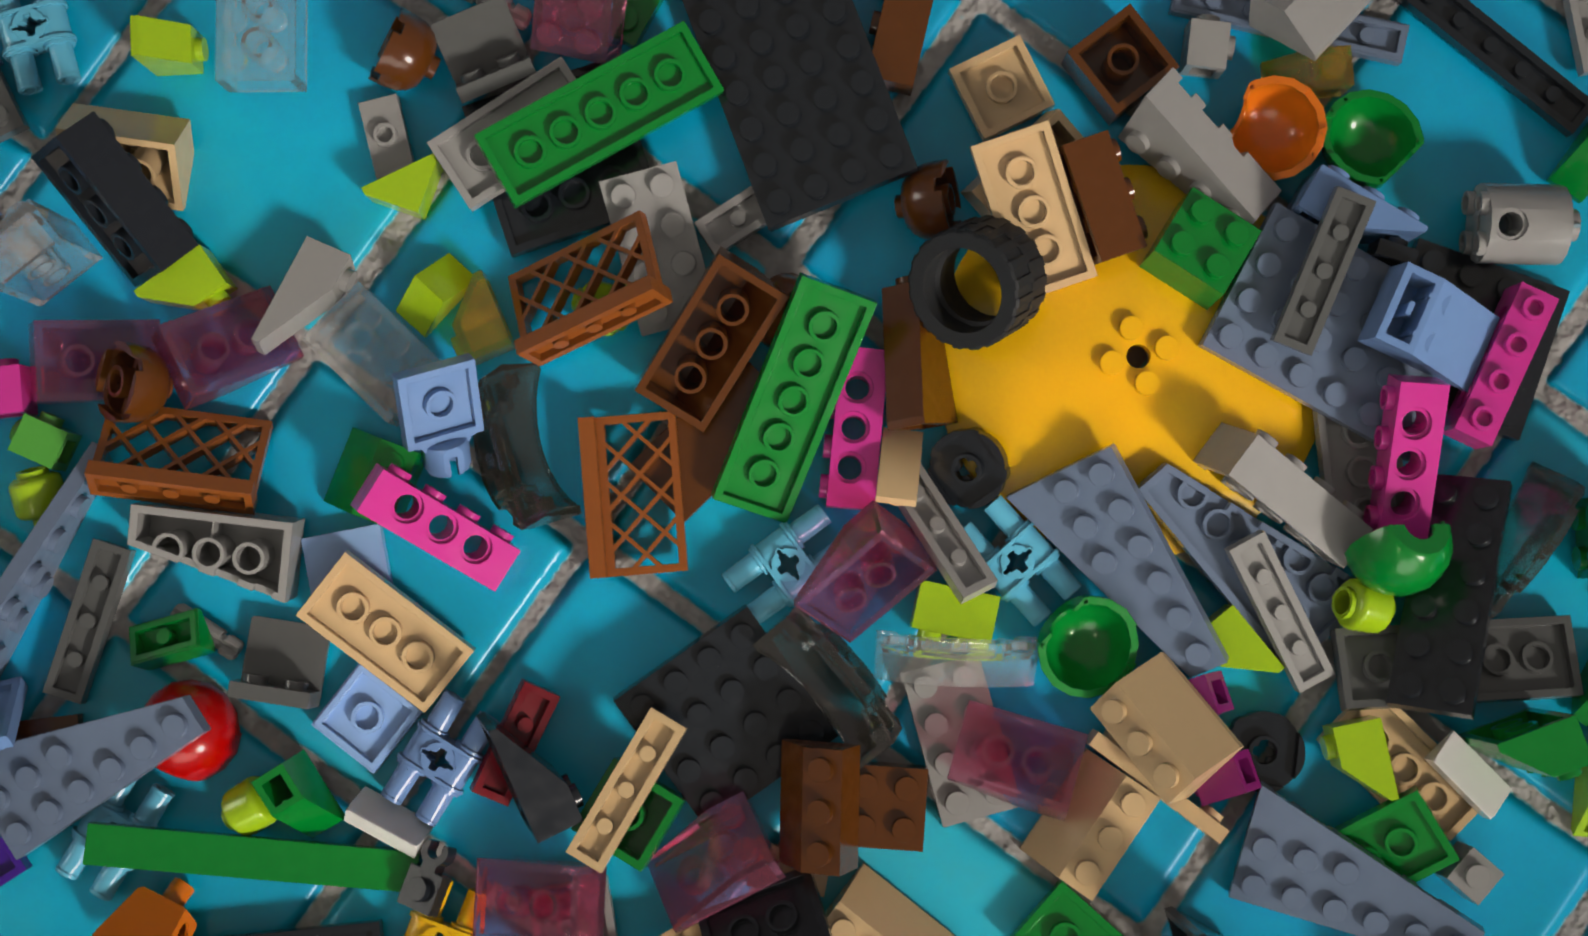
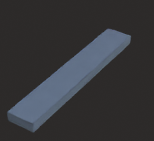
(1368, 36)

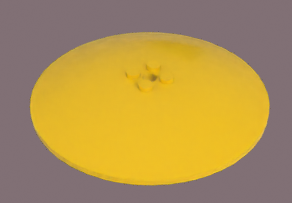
(1067, 383)

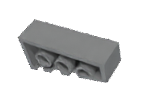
(1193, 152)
(1284, 491)

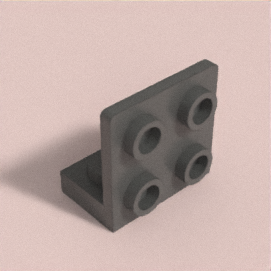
(482, 49)
(282, 664)

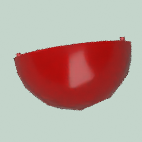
(215, 748)

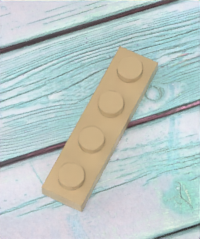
(626, 790)
(1203, 818)

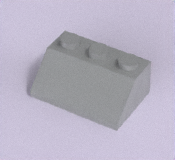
(1304, 24)

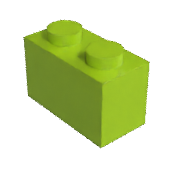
(940, 612)

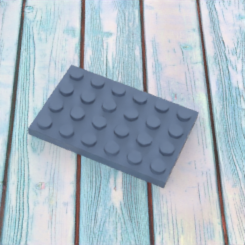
(1342, 374)

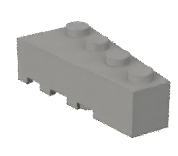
(247, 549)

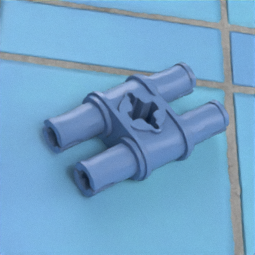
(419, 761)

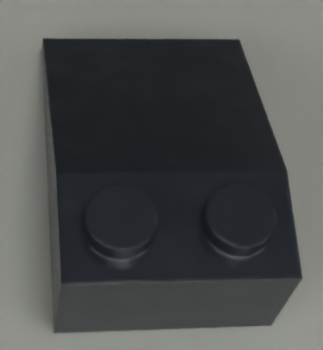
(542, 796)

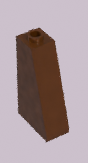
(915, 367)

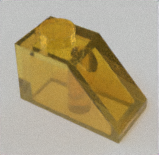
(1327, 76)
(481, 323)

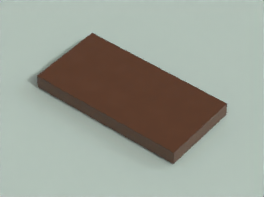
(700, 451)

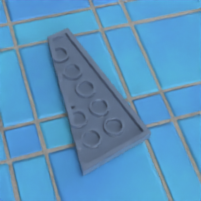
(1112, 537)
(37, 560)

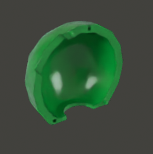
(1370, 136)
(1398, 562)
(1087, 646)

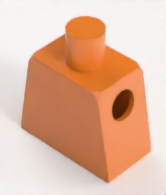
(152, 914)

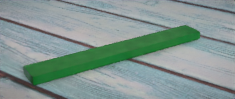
(245, 856)

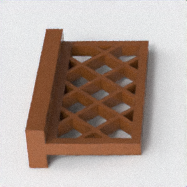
(589, 321)
(181, 487)
(598, 496)

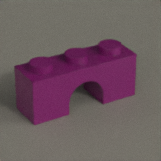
(1239, 773)

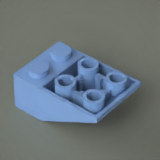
(1385, 219)
(1429, 325)

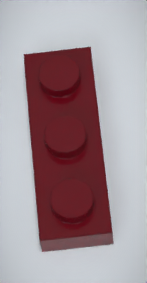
(526, 720)

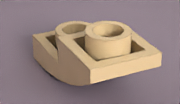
(899, 467)

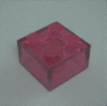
(579, 28)

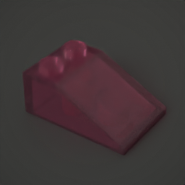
(213, 348)
(69, 353)
(864, 572)
(1018, 759)
(714, 863)
(538, 898)

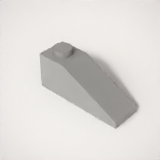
(307, 291)

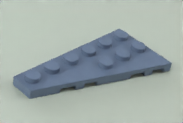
(1208, 524)
(74, 769)
(1328, 879)

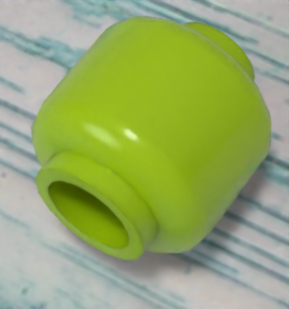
(34, 491)
(1362, 608)
(244, 809)

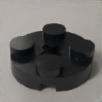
(991, 467)
(1281, 736)

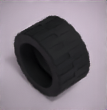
(940, 301)

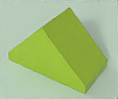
(408, 188)
(434, 294)

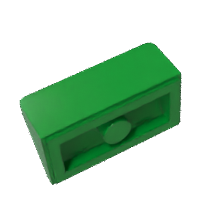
(170, 640)

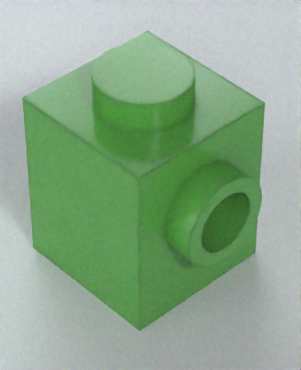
(44, 440)

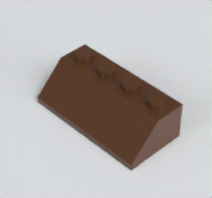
(711, 339)

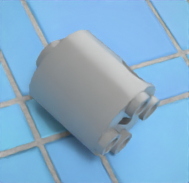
(1518, 224)

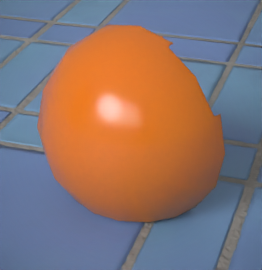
(1280, 125)

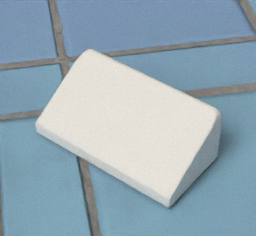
(1469, 775)
(387, 822)

